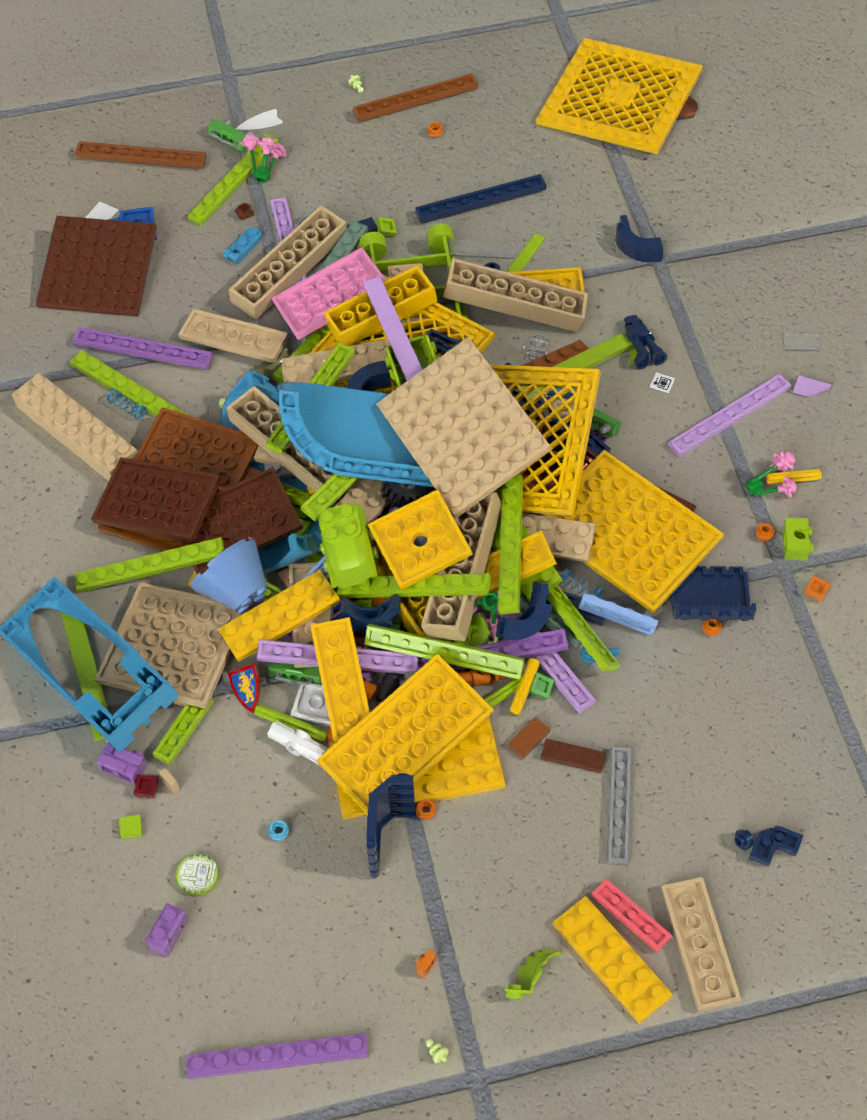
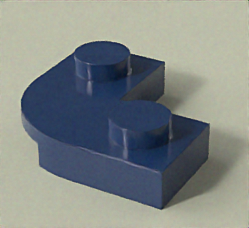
(772, 839)

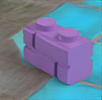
(123, 764)
(166, 930)

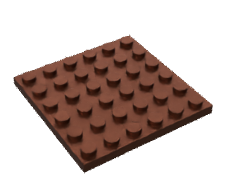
(96, 266)

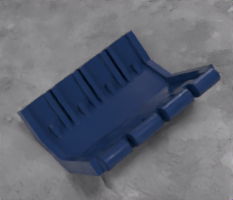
(713, 595)
(388, 801)

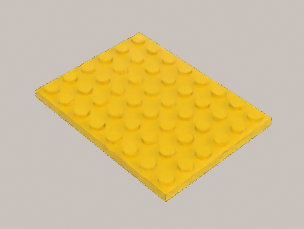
(642, 534)

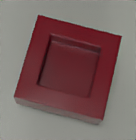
(146, 786)

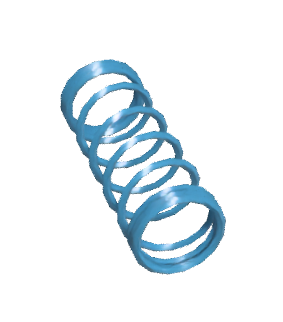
(136, 411)
(565, 575)

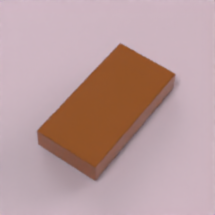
(529, 737)

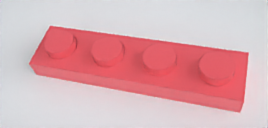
(631, 915)

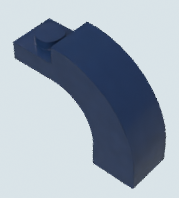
(637, 247)
(370, 377)
(361, 616)
(531, 620)

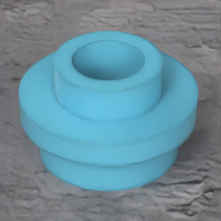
(278, 824)

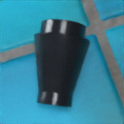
(388, 685)

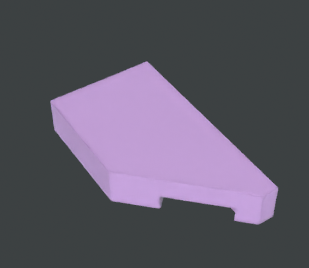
(810, 387)

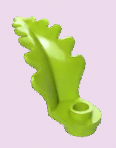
(529, 974)

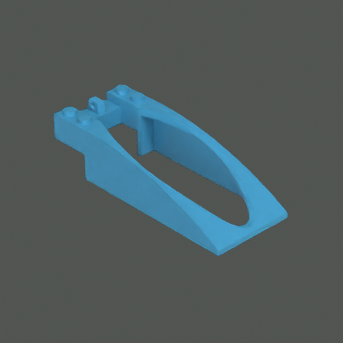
(154, 689)

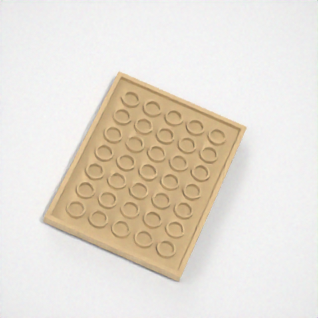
(463, 427)

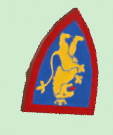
(246, 685)

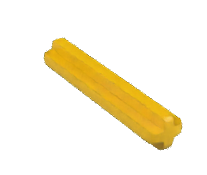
(797, 476)
(524, 686)

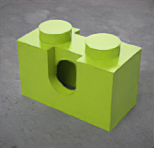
(796, 539)

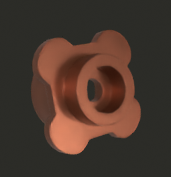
(244, 211)

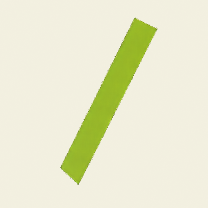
(527, 253)

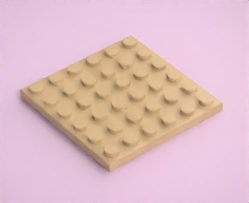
(177, 638)

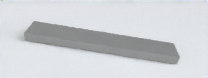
(619, 806)

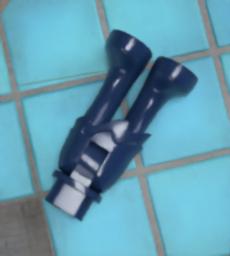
(640, 337)

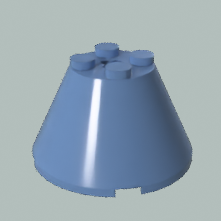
(234, 577)

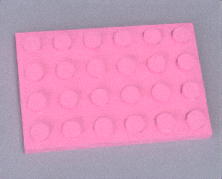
(306, 301)

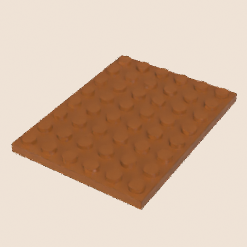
(192, 445)

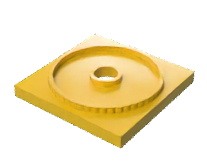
(425, 518)

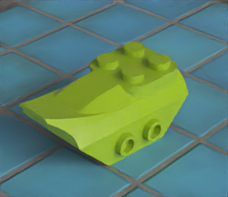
(423, 350)
(347, 546)

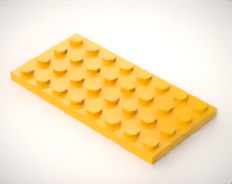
(406, 731)
(464, 771)

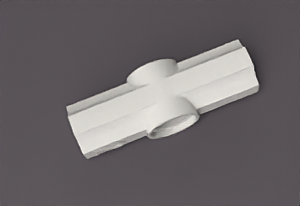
(296, 741)

